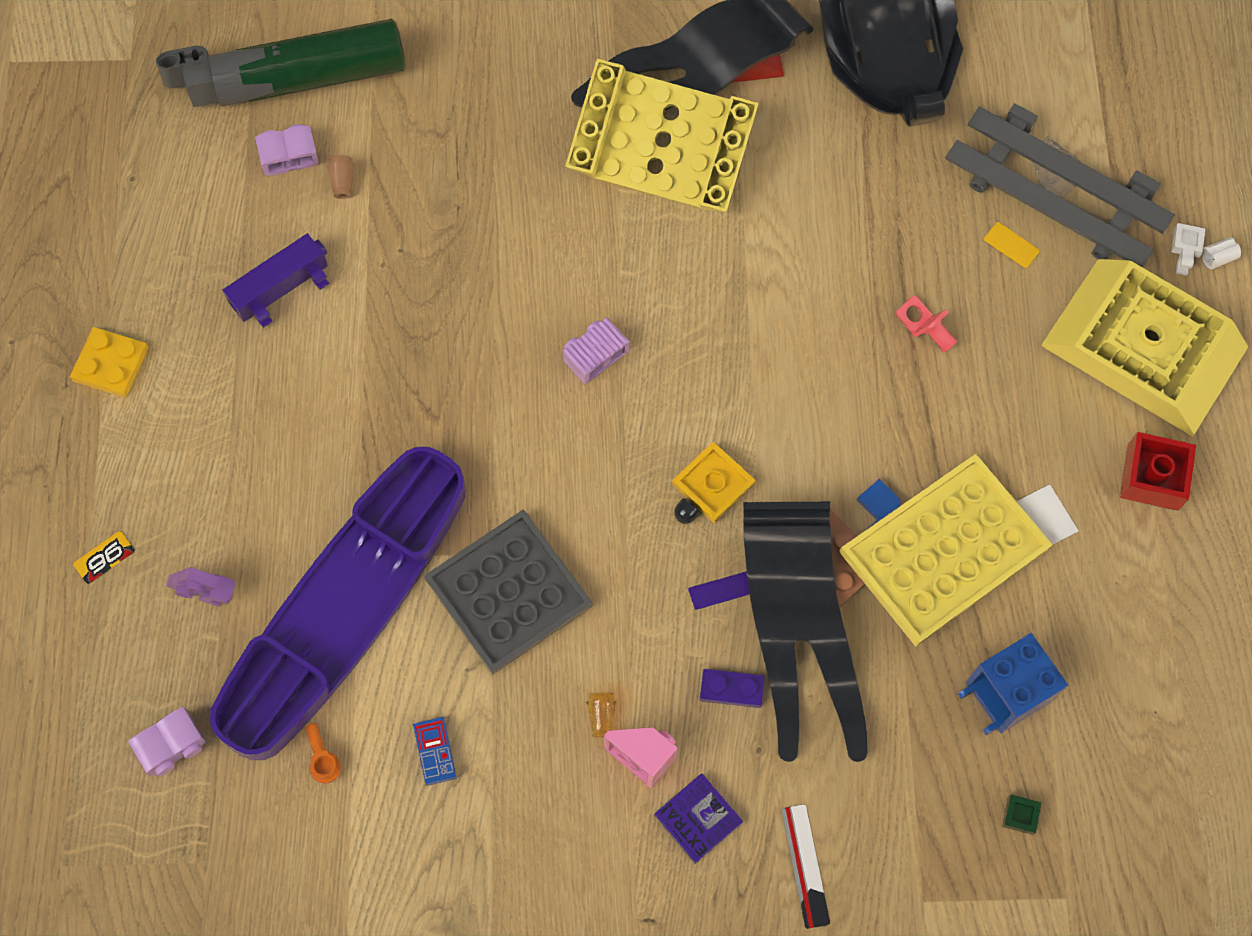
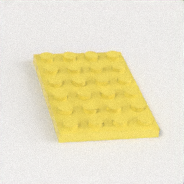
(945, 549)

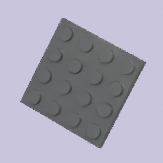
(508, 591)

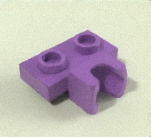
(193, 582)

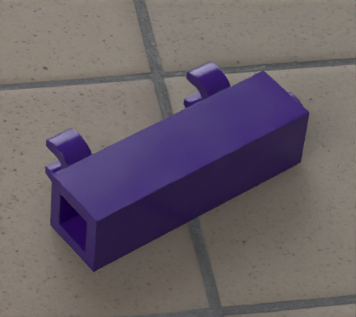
(276, 278)

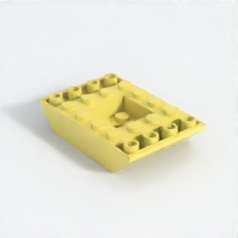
(1169, 377)

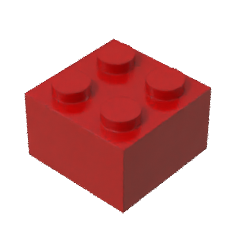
(1158, 471)

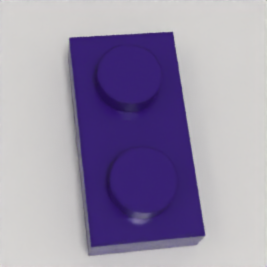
(732, 688)

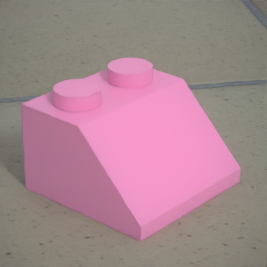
(642, 751)

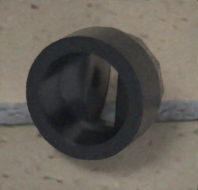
(685, 512)

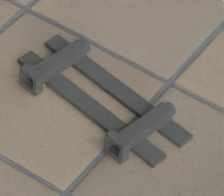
(1015, 136)

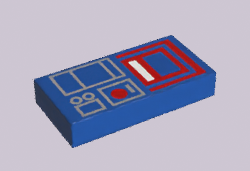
(434, 751)

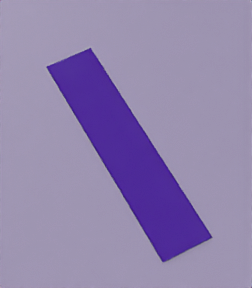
(719, 590)

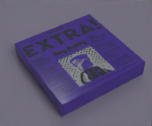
(698, 818)

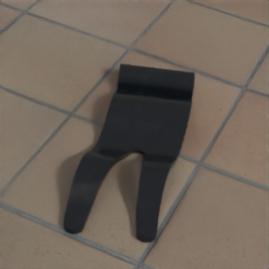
(717, 44)
(796, 601)

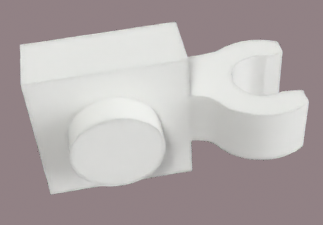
(1188, 243)

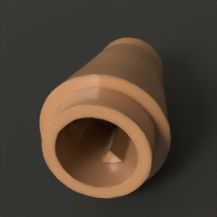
(341, 175)

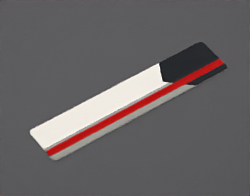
(805, 866)

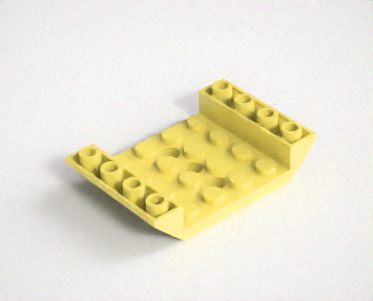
(621, 128)

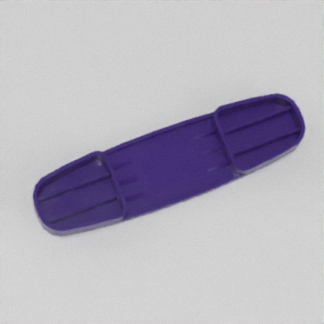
(339, 605)

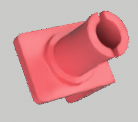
(927, 323)

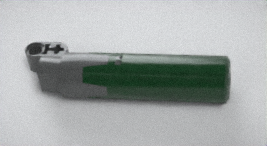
(284, 64)

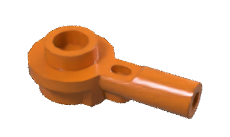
(324, 765)

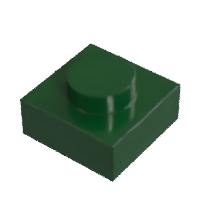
(1021, 814)

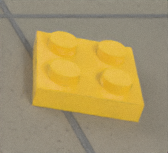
(109, 362)
(713, 482)

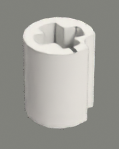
(1221, 253)

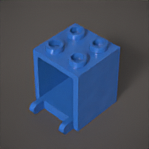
(1015, 683)

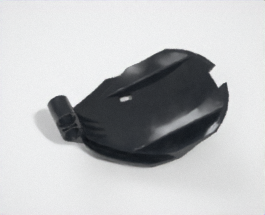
(896, 67)

